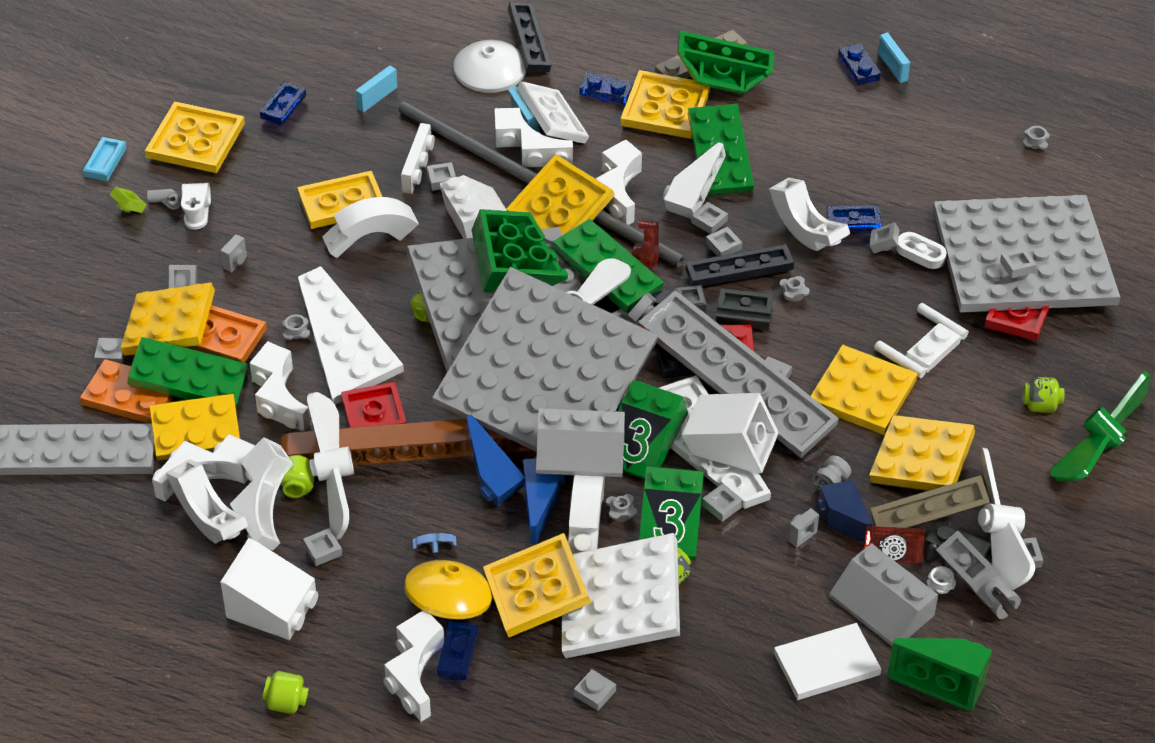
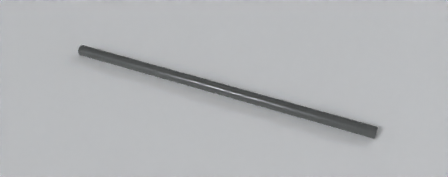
(526, 175)

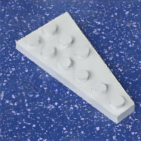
(346, 343)
(744, 483)

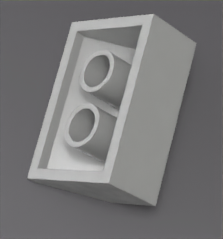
(580, 442)
(884, 595)

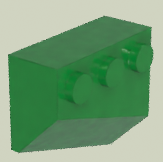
(512, 241)

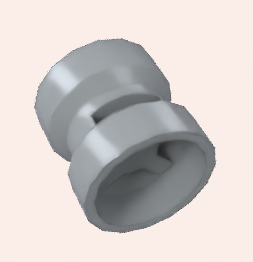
(833, 471)

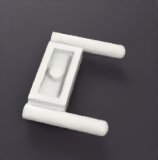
(931, 347)

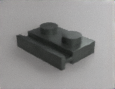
(744, 308)

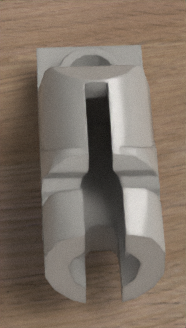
(977, 573)

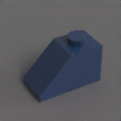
(843, 509)

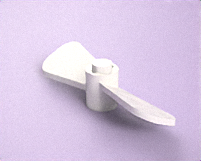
(602, 280)
(331, 461)
(1005, 524)

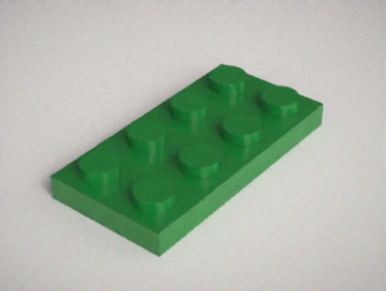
(722, 125)
(589, 245)
(185, 371)

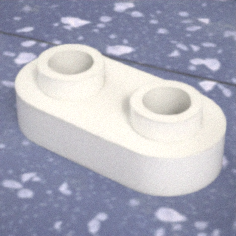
(921, 250)

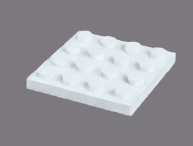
(630, 594)

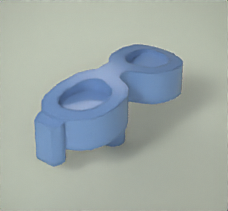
(434, 538)

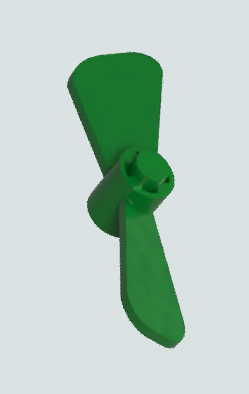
(1104, 432)

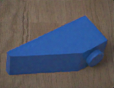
(495, 471)
(541, 497)

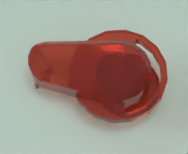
(649, 251)

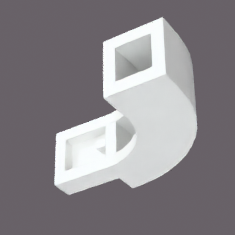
(366, 217)
(802, 218)
(203, 504)
(585, 513)

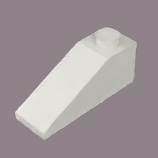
(692, 185)

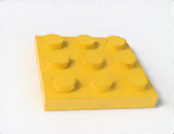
(662, 103)
(195, 137)
(562, 196)
(169, 316)
(864, 389)
(922, 453)
(536, 585)

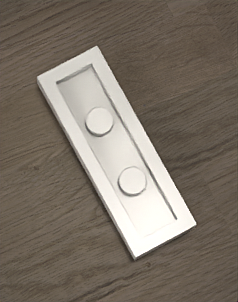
(417, 158)

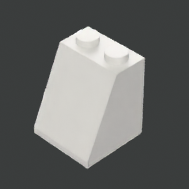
(731, 430)
(267, 591)

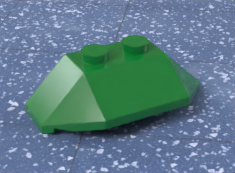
(724, 63)

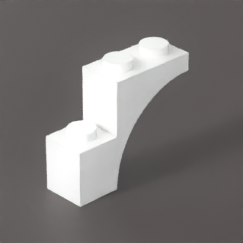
(535, 148)
(619, 167)
(270, 370)
(221, 464)
(265, 469)
(417, 642)

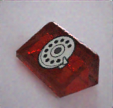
(900, 544)

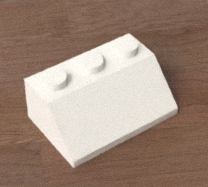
(463, 200)

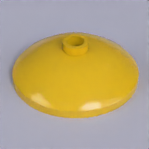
(448, 589)

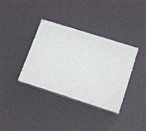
(552, 112)
(827, 661)

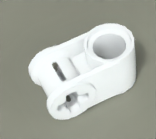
(196, 203)

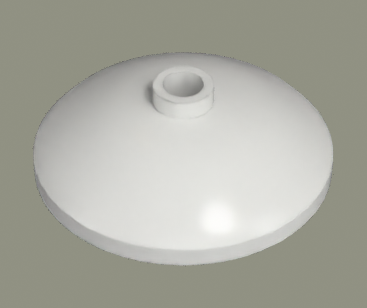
(489, 66)

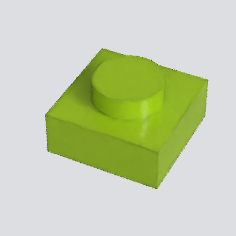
(127, 200)

